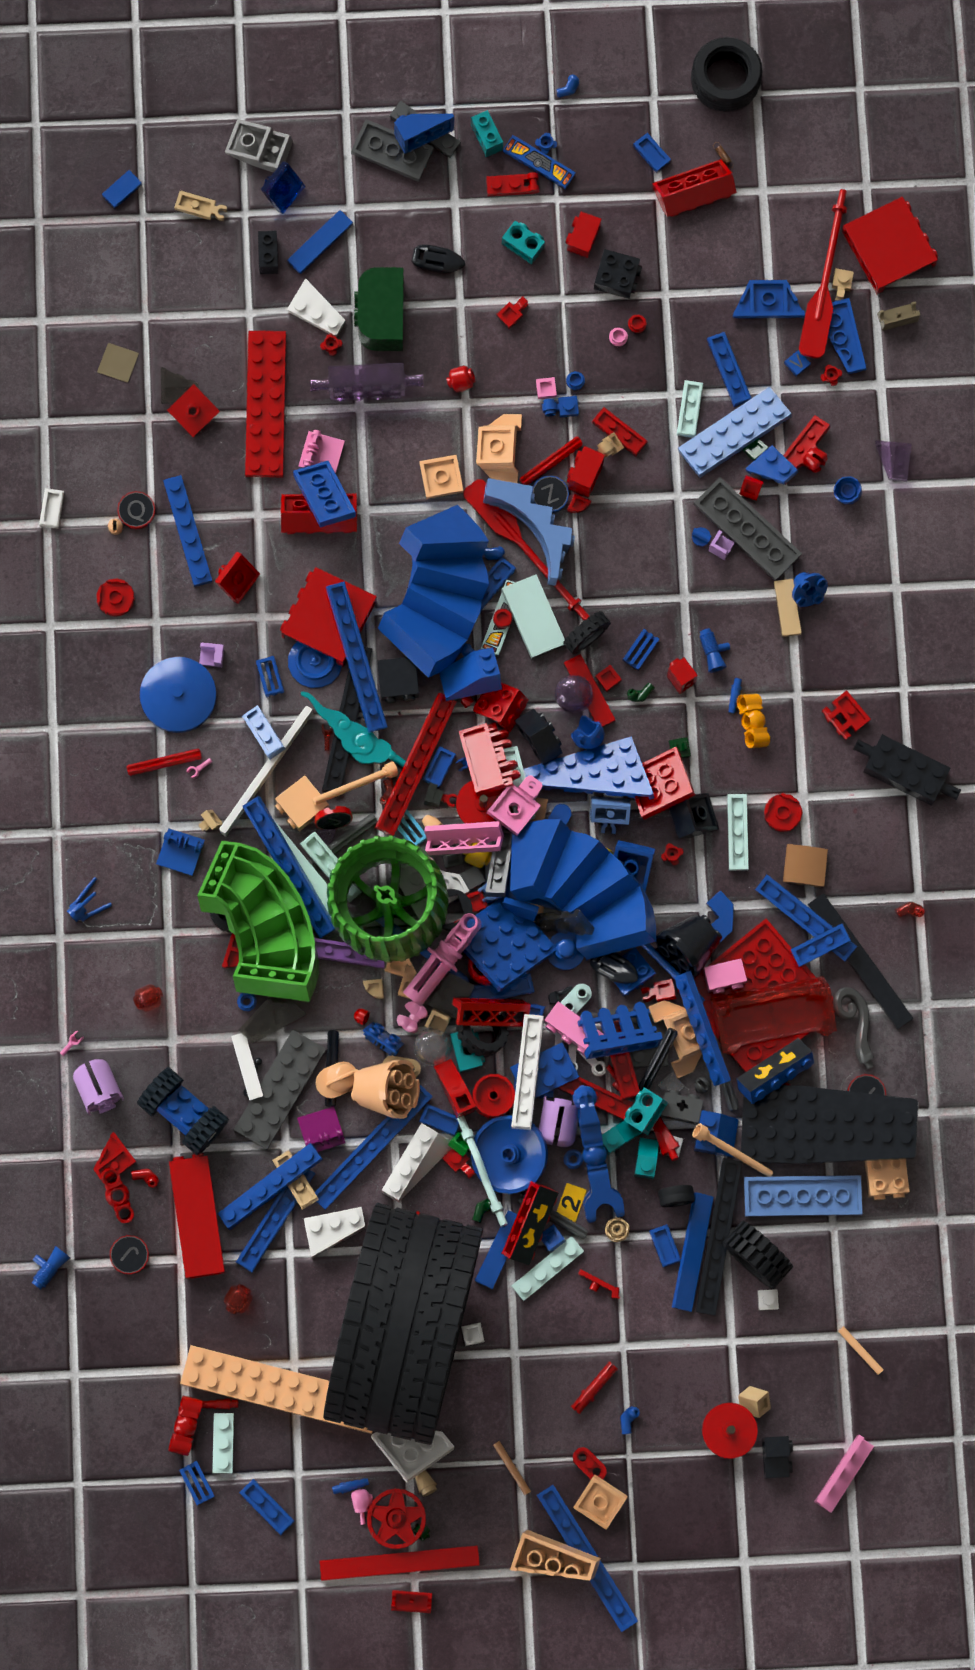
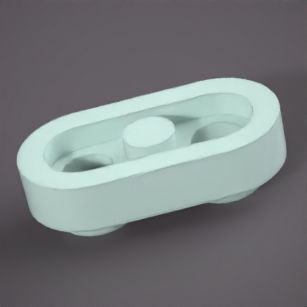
(575, 999)

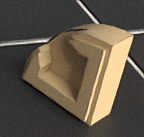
(374, 988)

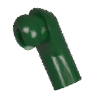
(640, 695)
(481, 1208)

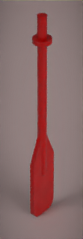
(820, 306)
(506, 526)

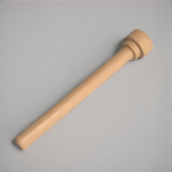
(389, 770)
(702, 1133)

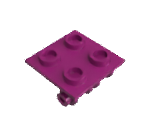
(321, 1129)

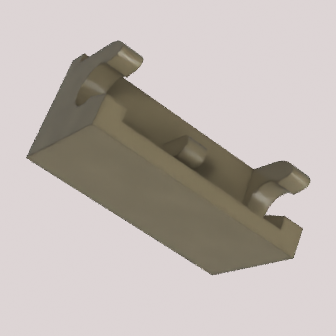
(898, 316)

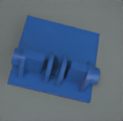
(180, 851)
(643, 969)
(377, 1032)

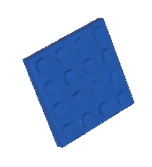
(506, 945)

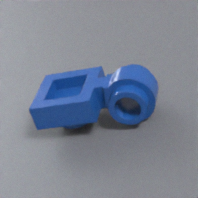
(566, 406)

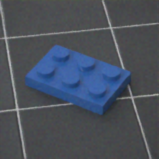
(553, 1071)

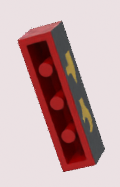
(530, 1223)

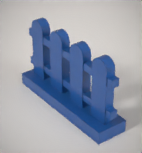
(613, 1044)

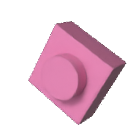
(546, 388)

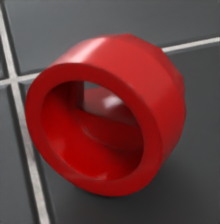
(361, 1016)

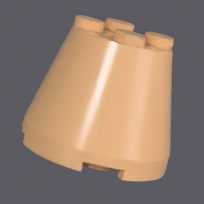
(387, 1088)

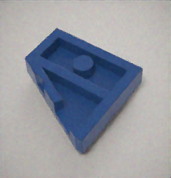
(772, 466)

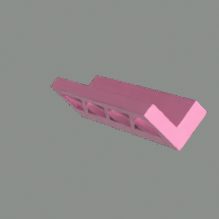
(463, 835)
(844, 1473)

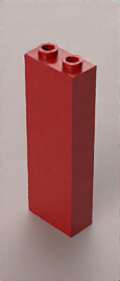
(196, 1216)

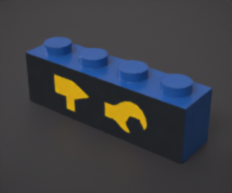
(775, 1071)

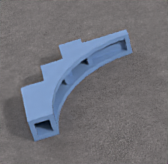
(538, 518)

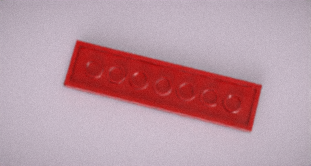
(265, 404)

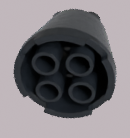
(688, 944)

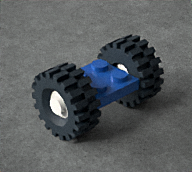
(183, 1110)

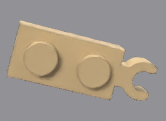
(199, 206)

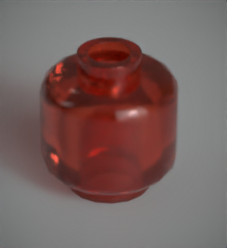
(147, 997)
(238, 1299)

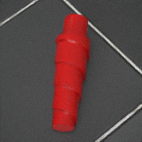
(221, 1404)

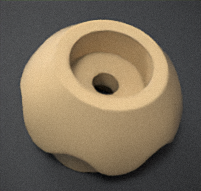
(618, 1223)

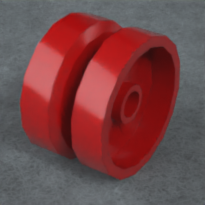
(503, 1090)

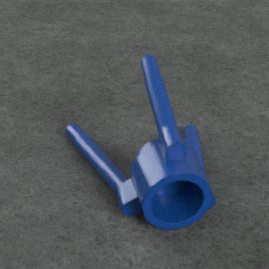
(77, 909)

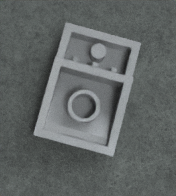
(258, 145)

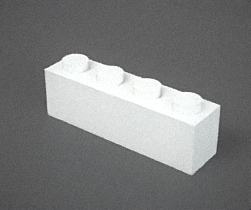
(418, 1159)

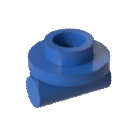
(701, 536)

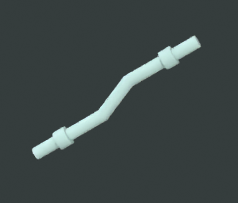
(495, 1206)

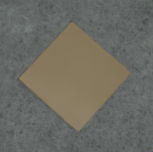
(118, 362)

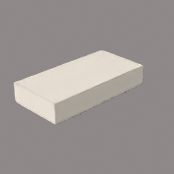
(51, 508)

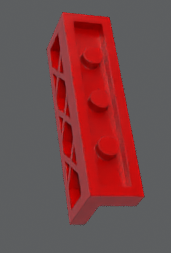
(487, 1004)

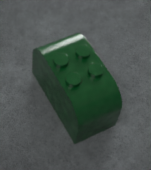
(380, 308)

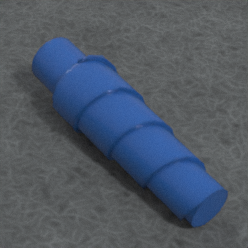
(735, 692)
(345, 1487)

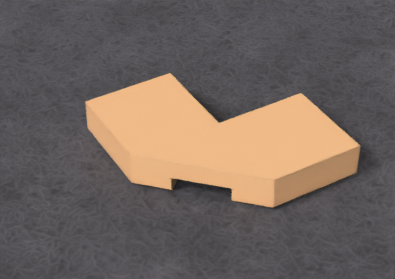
(404, 969)

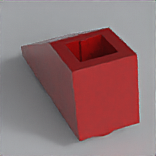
(455, 1088)

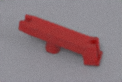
(596, 1283)

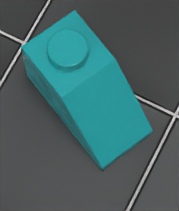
(619, 1136)
(646, 1158)

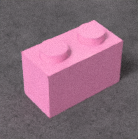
(725, 976)

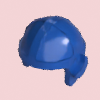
(588, 734)

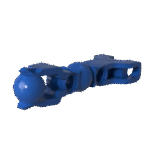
(595, 1156)

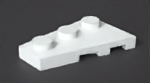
(315, 310)

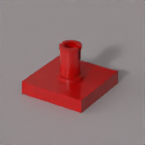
(193, 410)
(237, 577)

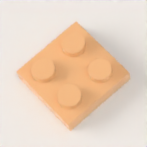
(441, 476)
(600, 1501)

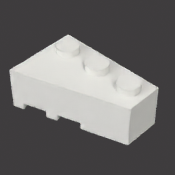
(332, 1228)

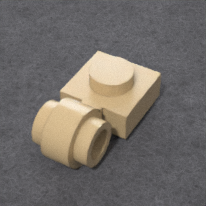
(610, 445)

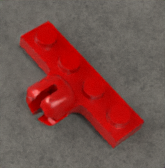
(804, 448)

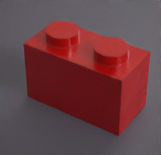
(584, 234)
(681, 675)

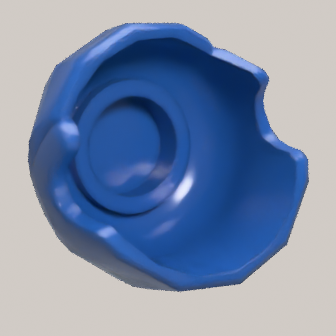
(847, 490)

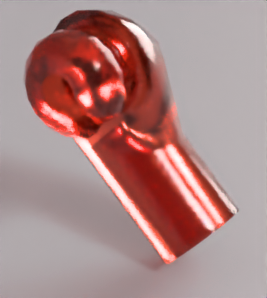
(388, 784)
(910, 908)

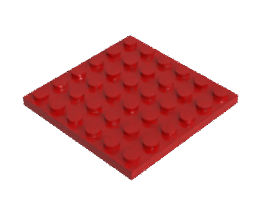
(766, 963)

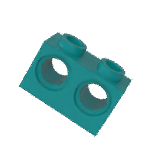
(519, 246)
(650, 1113)

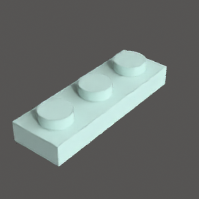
(223, 1443)

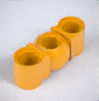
(753, 720)

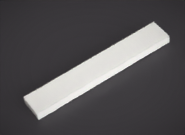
(527, 1072)

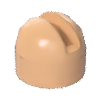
(119, 526)

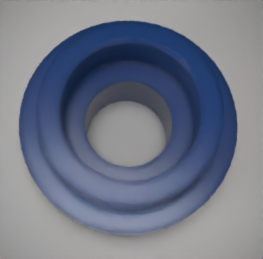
(242, 997)
(577, 1154)

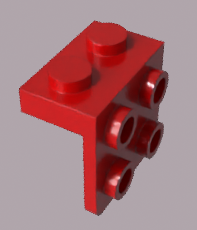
(502, 706)

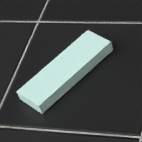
(689, 409)

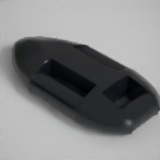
(437, 259)
(615, 968)

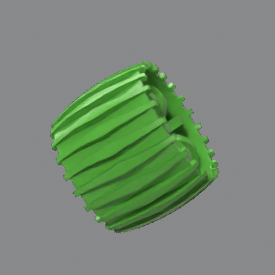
(395, 852)

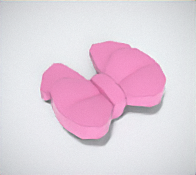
(411, 1023)

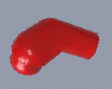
(147, 1175)

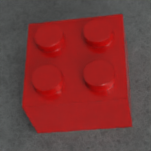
(586, 471)

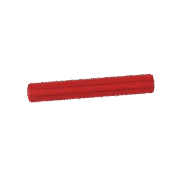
(551, 461)
(164, 762)

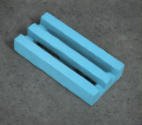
(418, 840)

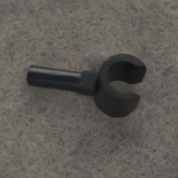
(553, 997)

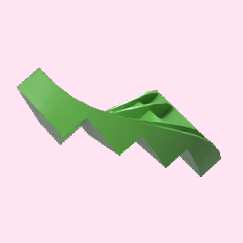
(267, 921)

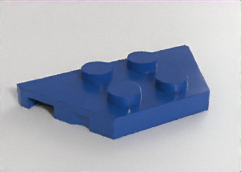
(768, 300)

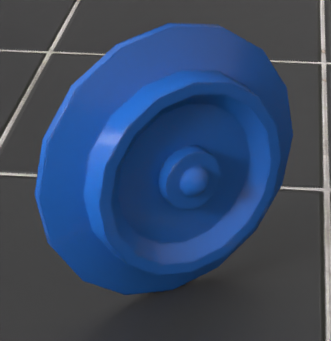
(311, 666)

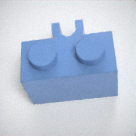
(611, 811)

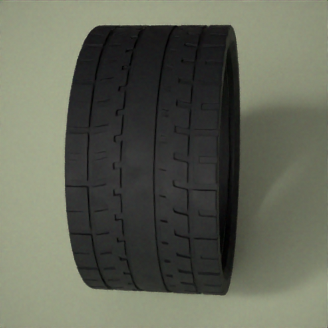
(402, 1323)

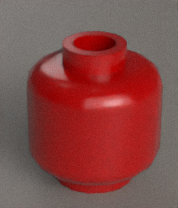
(461, 378)

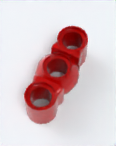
(124, 1201)
(185, 1425)

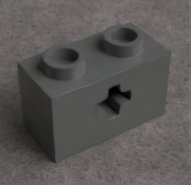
(688, 1115)

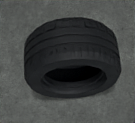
(726, 49)

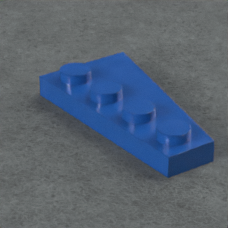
(845, 337)

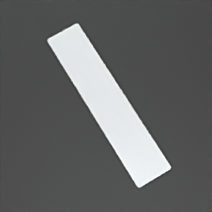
(247, 1066)

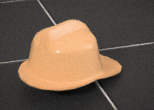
(336, 1080)

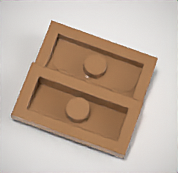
(805, 865)

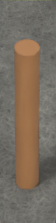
(512, 1468)

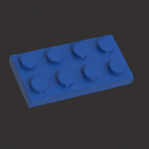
(324, 493)

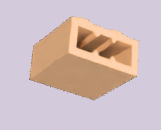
(298, 804)
(887, 1178)

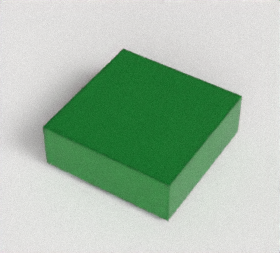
(458, 1144)

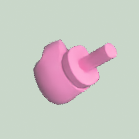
(361, 1502)

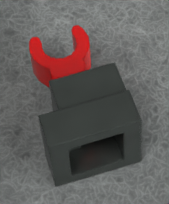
(435, 796)

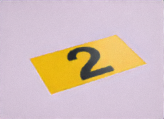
(571, 1201)

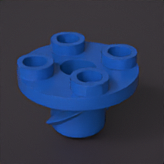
(809, 589)
(566, 955)

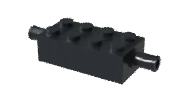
(906, 769)

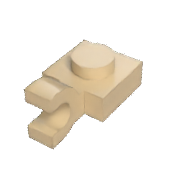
(842, 282)

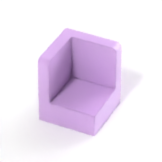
(721, 546)
(211, 654)

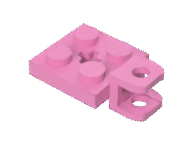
(523, 798)

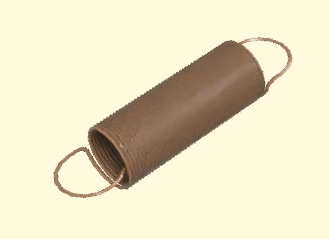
(723, 155)

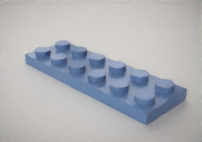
(734, 432)
(802, 1196)

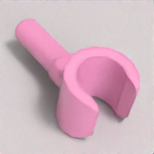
(198, 768)
(73, 1041)

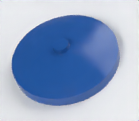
(178, 694)
(510, 1155)

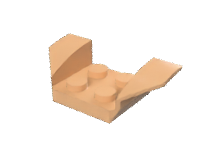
(498, 446)
(685, 1042)

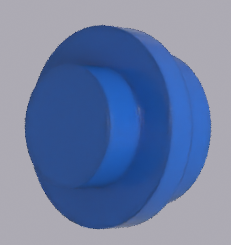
(575, 380)

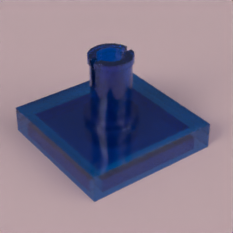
(282, 187)

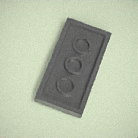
(381, 147)

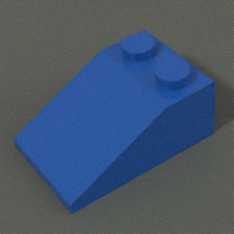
(420, 129)
(471, 675)
(636, 859)

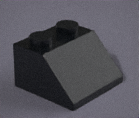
(694, 816)

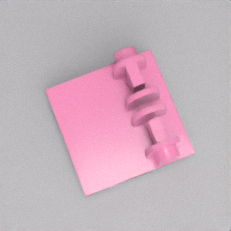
(321, 448)

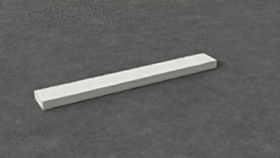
(265, 771)

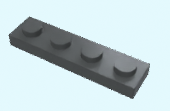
(445, 144)
(500, 868)

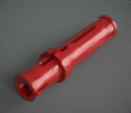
(595, 1386)

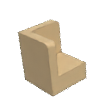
(438, 1020)
(755, 1400)

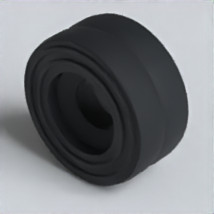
(676, 1196)

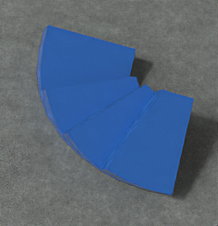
(442, 590)
(584, 876)

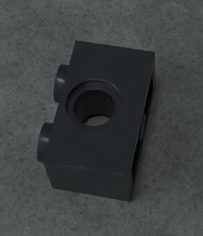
(268, 252)

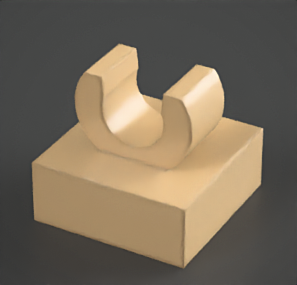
(210, 821)

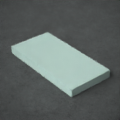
(533, 616)

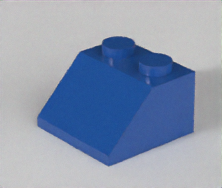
(720, 1126)

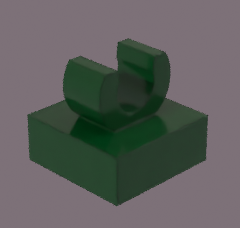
(683, 746)

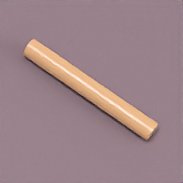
(860, 1350)

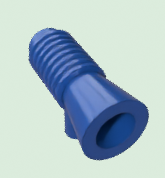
(712, 650)
(49, 1267)

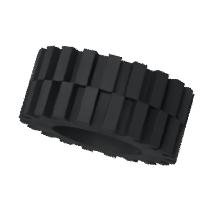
(758, 1254)

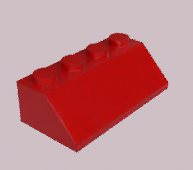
(694, 188)
(298, 517)

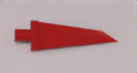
(665, 1139)

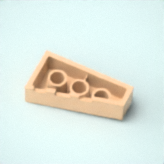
(553, 1558)

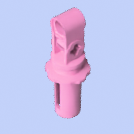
(448, 952)

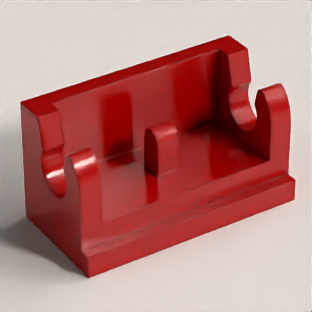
(411, 1601)

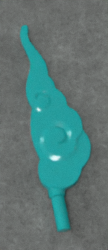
(355, 738)

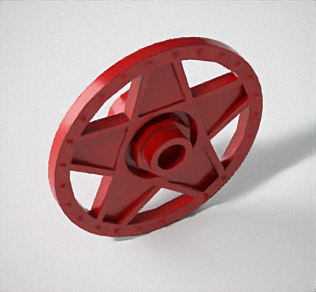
(396, 1518)

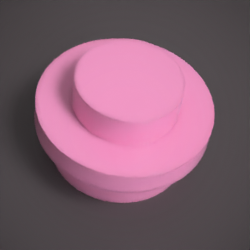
(618, 337)

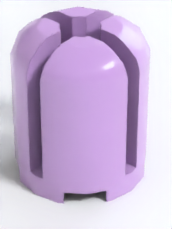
(88, 1091)
(568, 1124)

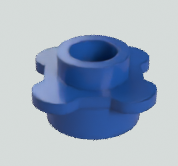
(546, 138)

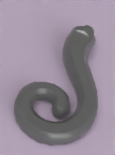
(861, 1044)

